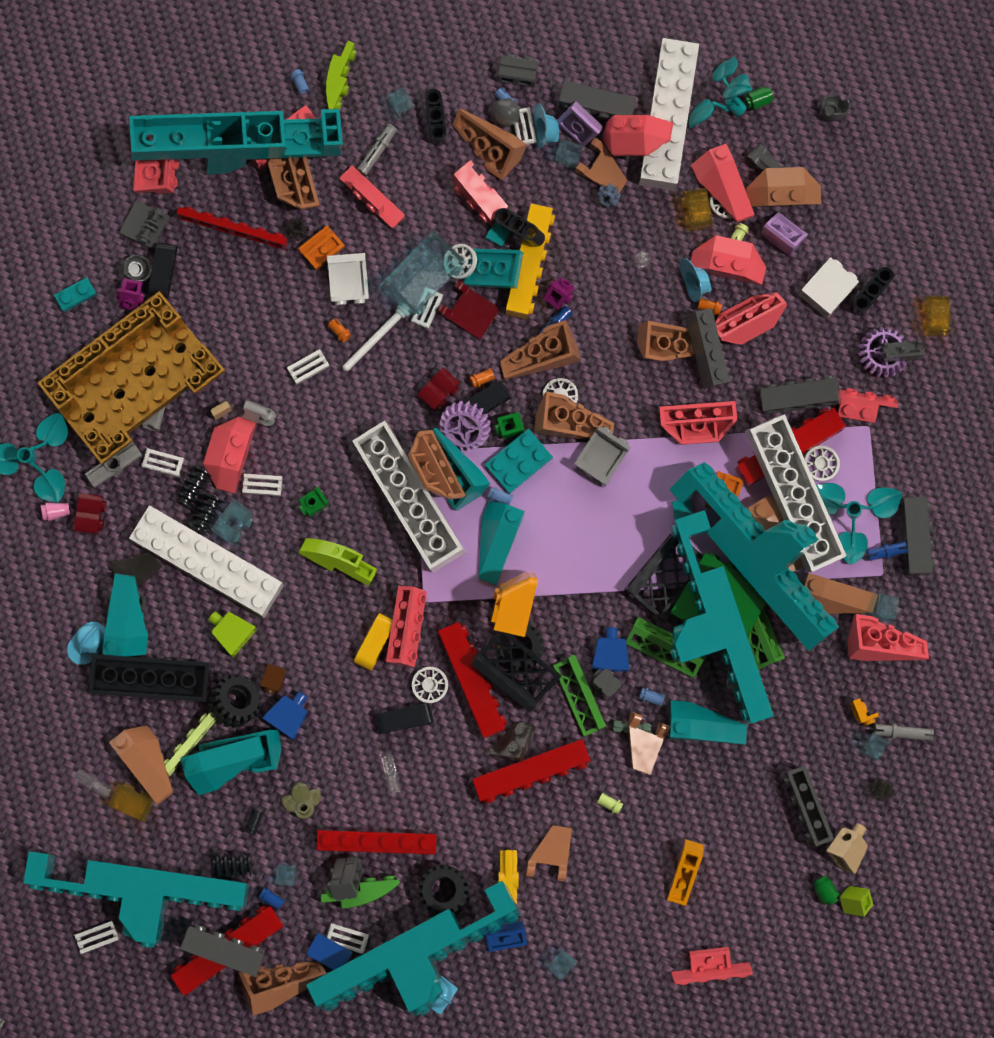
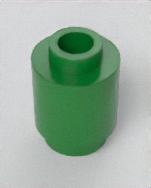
(759, 98)
(826, 890)

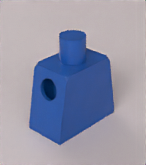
(611, 653)
(288, 715)

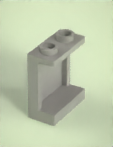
(601, 456)

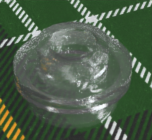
(642, 259)

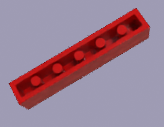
(808, 436)
(471, 680)
(531, 770)
(376, 842)
(251, 932)

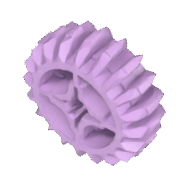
(875, 353)
(469, 420)

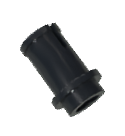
(253, 822)

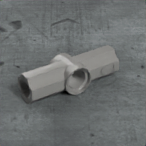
(102, 472)

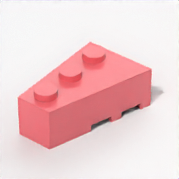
(477, 193)

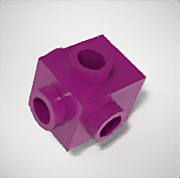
(559, 293)
(130, 294)

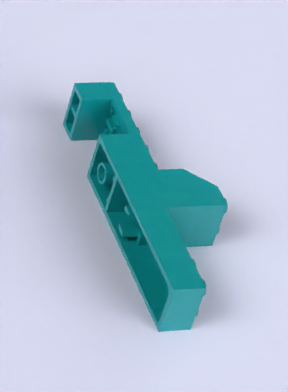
(234, 137)
(762, 554)
(718, 626)
(140, 891)
(412, 957)

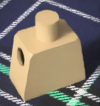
(848, 848)

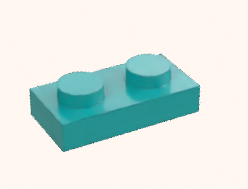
(75, 294)

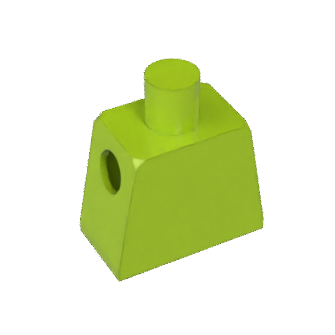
(231, 631)

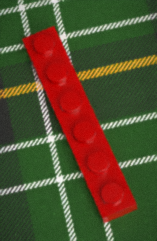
(225, 225)

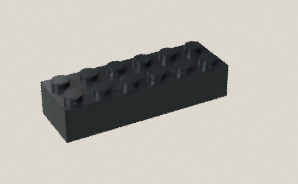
(150, 679)

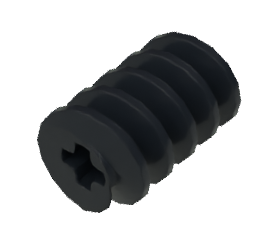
(192, 486)
(205, 513)
(231, 865)

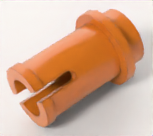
(707, 304)
(342, 334)
(481, 378)

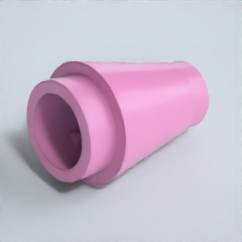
(54, 510)

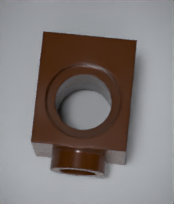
(273, 679)

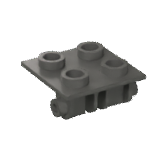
(144, 224)

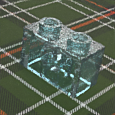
(233, 512)

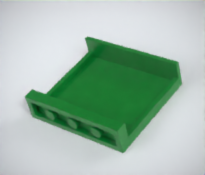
(746, 597)

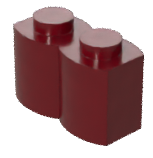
(438, 390)
(89, 514)

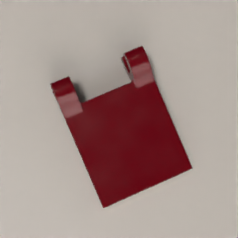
(471, 311)

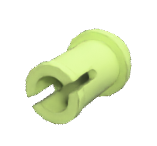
(740, 231)
(610, 803)

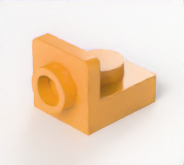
(859, 710)

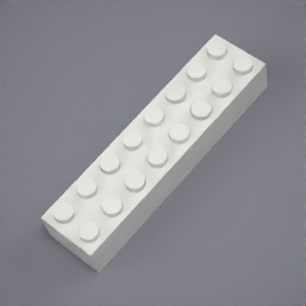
(670, 103)
(795, 489)
(409, 497)
(206, 561)

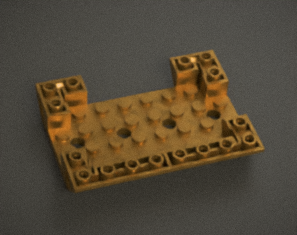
(118, 364)

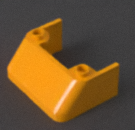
(514, 604)

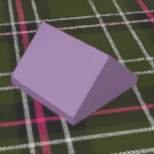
(579, 124)
(783, 234)

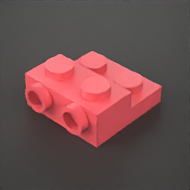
(155, 176)

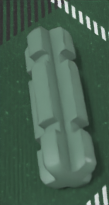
(618, 726)

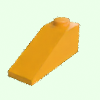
(686, 872)

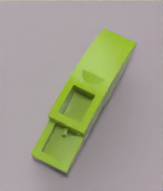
(336, 79)
(337, 556)

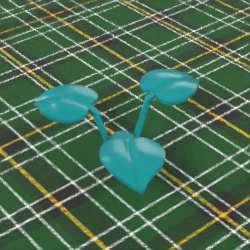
(737, 87)
(52, 484)
(883, 502)

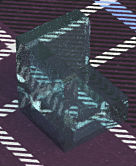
(399, 102)
(568, 153)
(886, 608)
(874, 746)
(286, 875)
(561, 964)

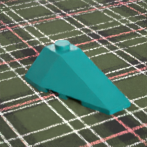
(468, 474)
(498, 533)
(125, 624)
(271, 746)
(215, 767)

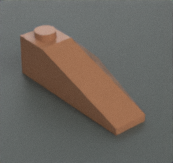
(664, 341)
(546, 351)
(768, 514)
(142, 755)

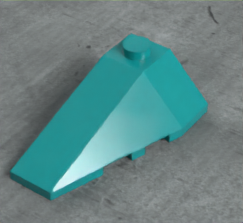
(700, 724)

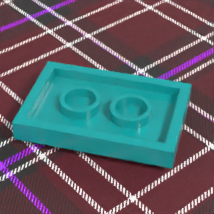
(495, 268)
(519, 461)

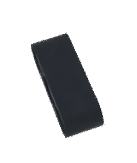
(435, 109)
(514, 222)
(163, 269)
(875, 283)
(490, 397)
(404, 718)

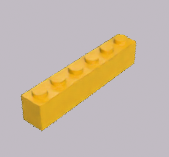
(520, 299)

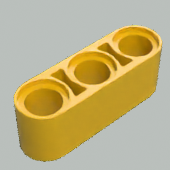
(374, 642)

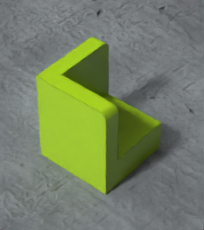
(856, 901)

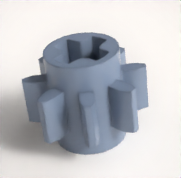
(608, 195)

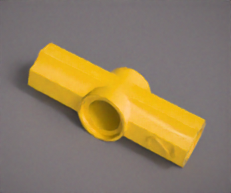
(508, 871)

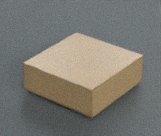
(221, 410)

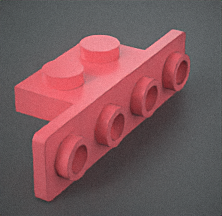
(372, 197)
(863, 406)
(711, 965)

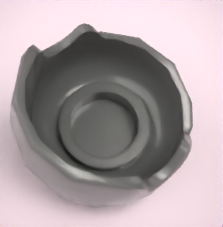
(834, 107)
(505, 112)
(136, 268)

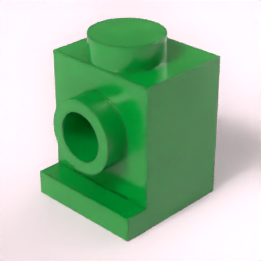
(513, 420)
(320, 504)

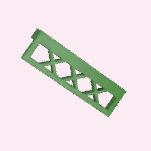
(655, 635)
(767, 641)
(586, 693)

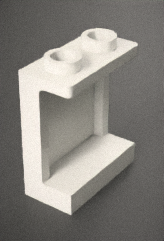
(348, 278)
(829, 287)

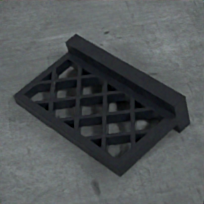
(650, 568)
(505, 682)

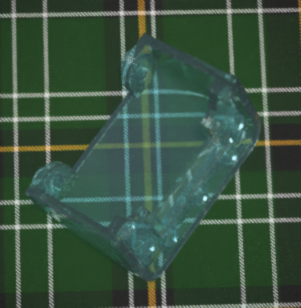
(422, 274)

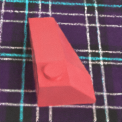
(720, 176)
(880, 642)

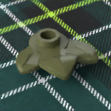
(301, 797)

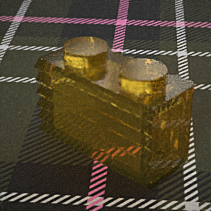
(697, 209)
(936, 316)
(131, 802)

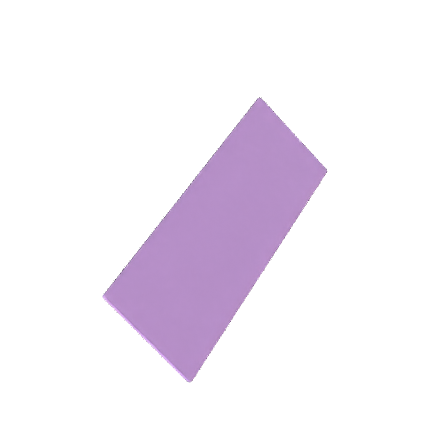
(600, 537)

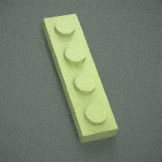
(193, 738)

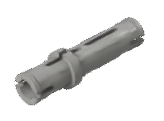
(381, 143)
(903, 732)

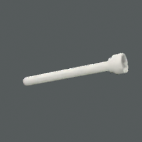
(400, 313)

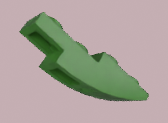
(369, 891)

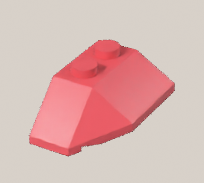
(636, 134)
(730, 260)
(750, 318)
(698, 421)
(229, 452)

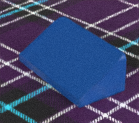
(507, 937)
(328, 952)

